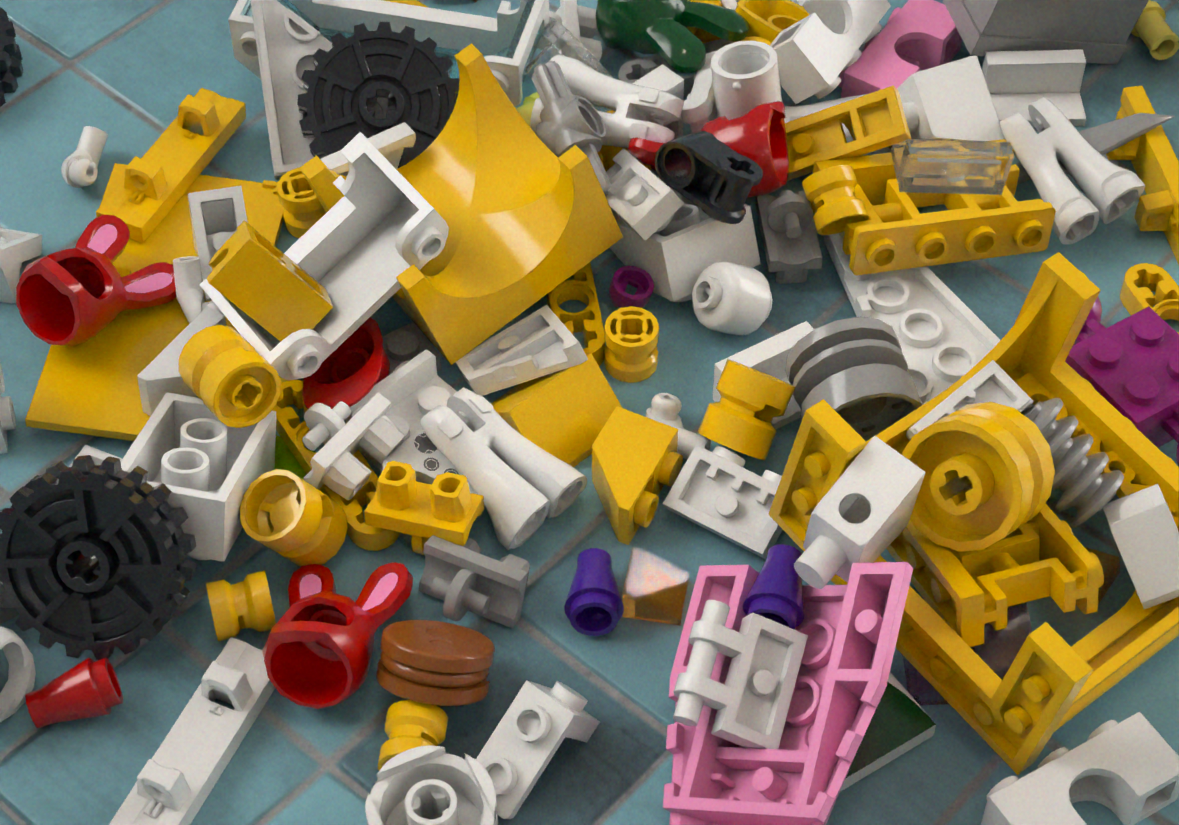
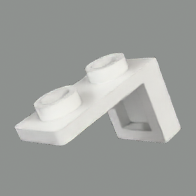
(530, 737)

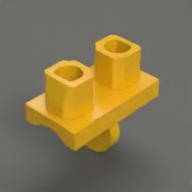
(422, 508)

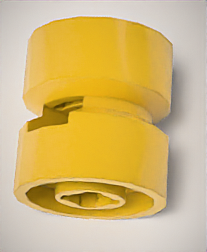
(229, 376)
(746, 410)
(293, 518)

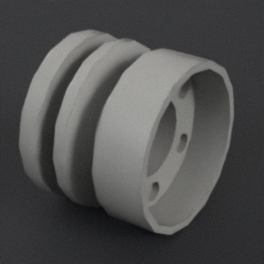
(856, 371)

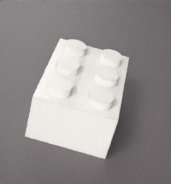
(203, 466)

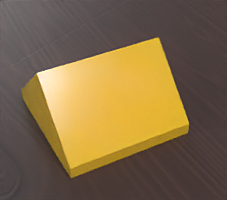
(561, 410)

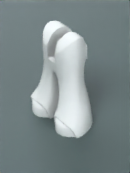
(629, 101)
(1107, 186)
(510, 471)

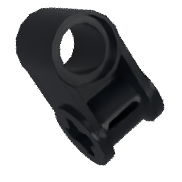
(714, 179)

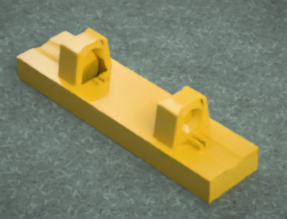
(872, 120)
(173, 161)
(1156, 168)

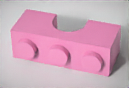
(913, 39)

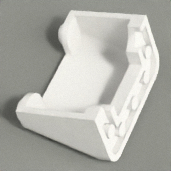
(354, 255)

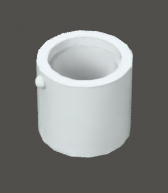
(744, 77)

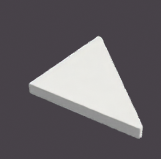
(284, 52)

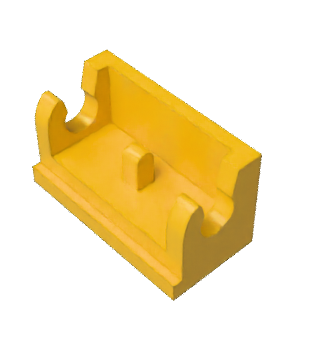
(267, 284)

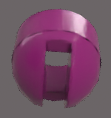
(635, 277)

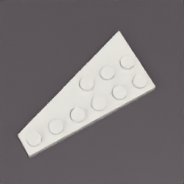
(931, 323)

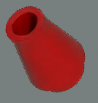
(76, 694)

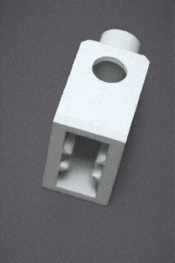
(950, 103)
(859, 514)

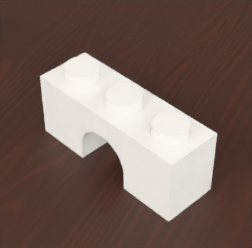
(825, 44)
(1118, 766)

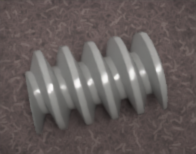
(1075, 473)

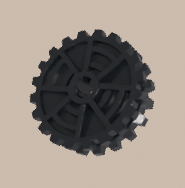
(371, 68)
(104, 514)

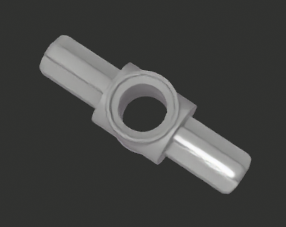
(568, 119)

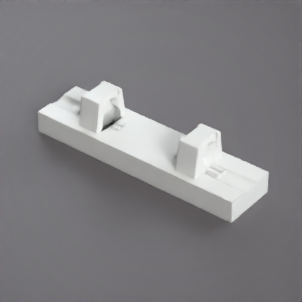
(200, 741)

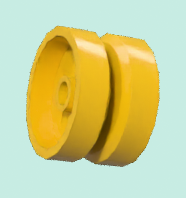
(982, 475)

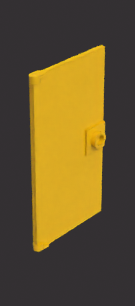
(96, 383)

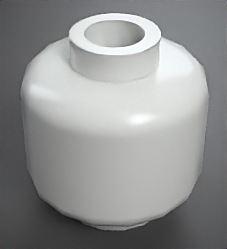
(731, 298)

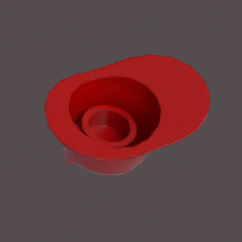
(349, 370)

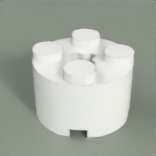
(432, 789)

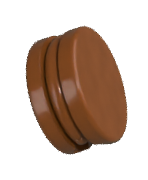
(435, 662)

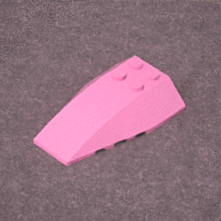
(834, 698)

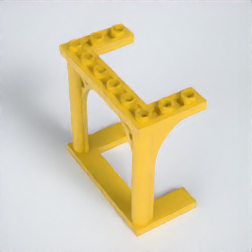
(1048, 676)

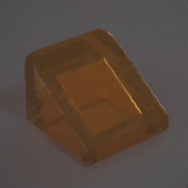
(654, 589)

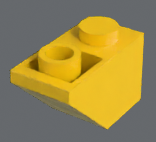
(631, 466)

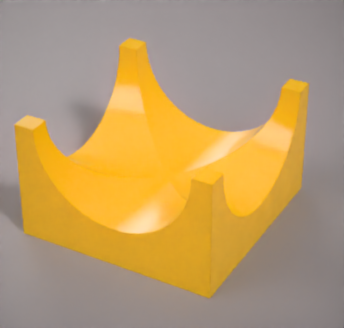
(511, 210)

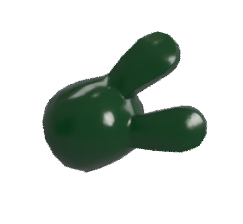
(663, 30)

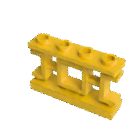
(969, 230)
(1022, 567)

